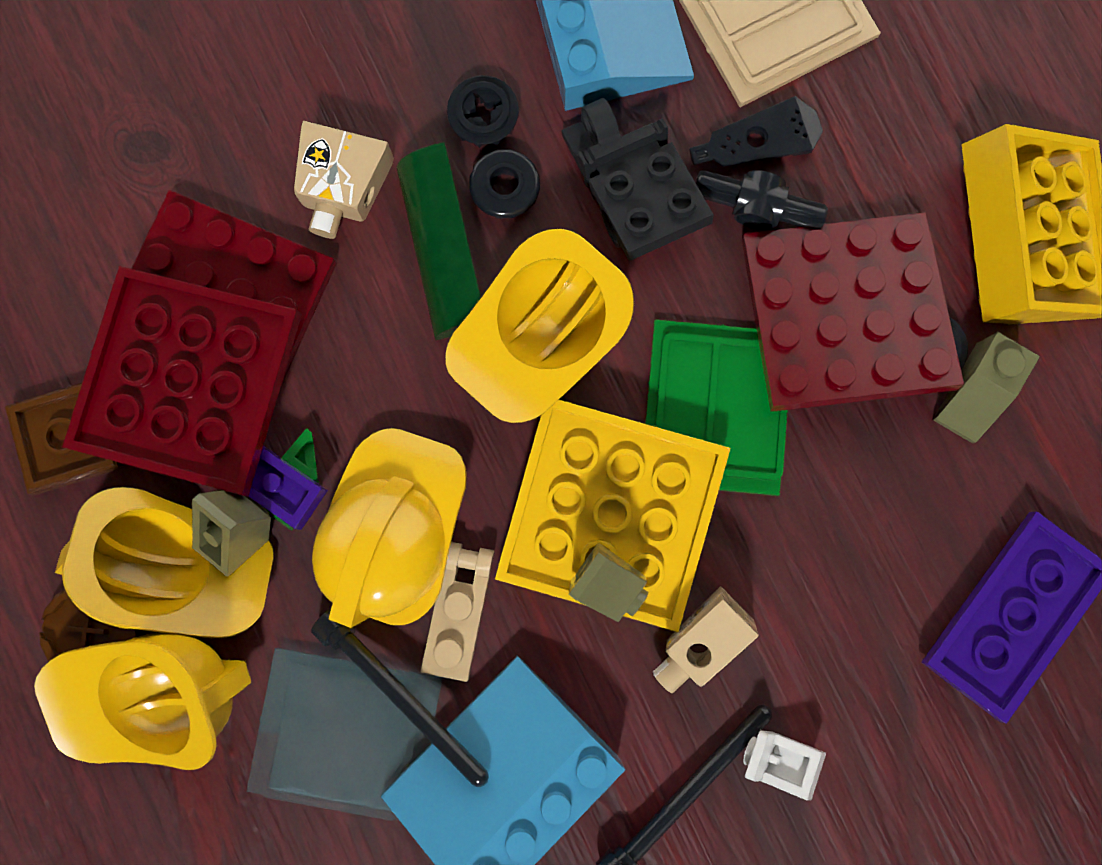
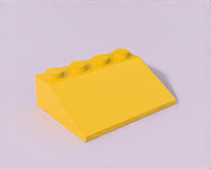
(1035, 224)

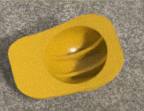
(540, 326)
(389, 529)
(138, 570)
(140, 700)

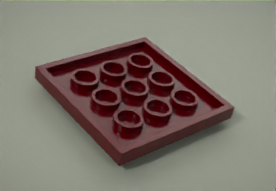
(235, 257)
(850, 312)
(183, 380)

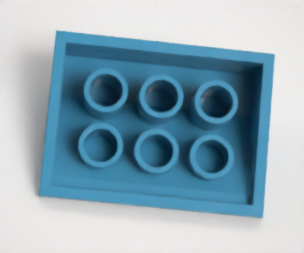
(613, 47)
(540, 769)

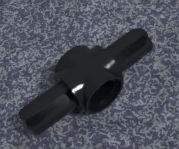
(761, 200)

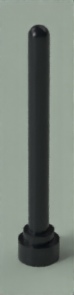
(343, 637)
(689, 791)

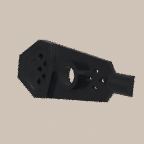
(775, 129)

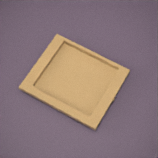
(776, 41)

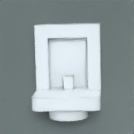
(783, 763)

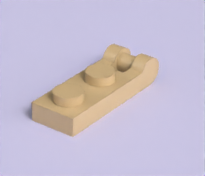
(457, 615)

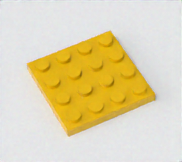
(617, 485)

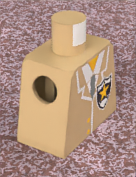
(338, 175)
(716, 624)

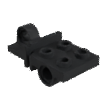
(636, 180)

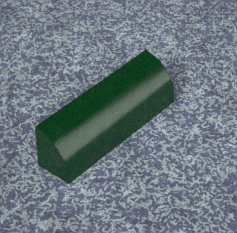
(438, 237)

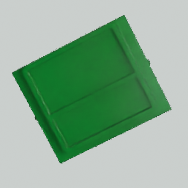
(714, 389)

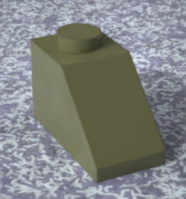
(991, 383)
(228, 528)
(608, 584)

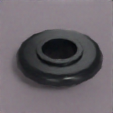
(504, 163)

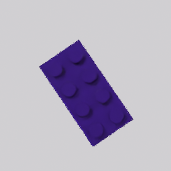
(1017, 617)

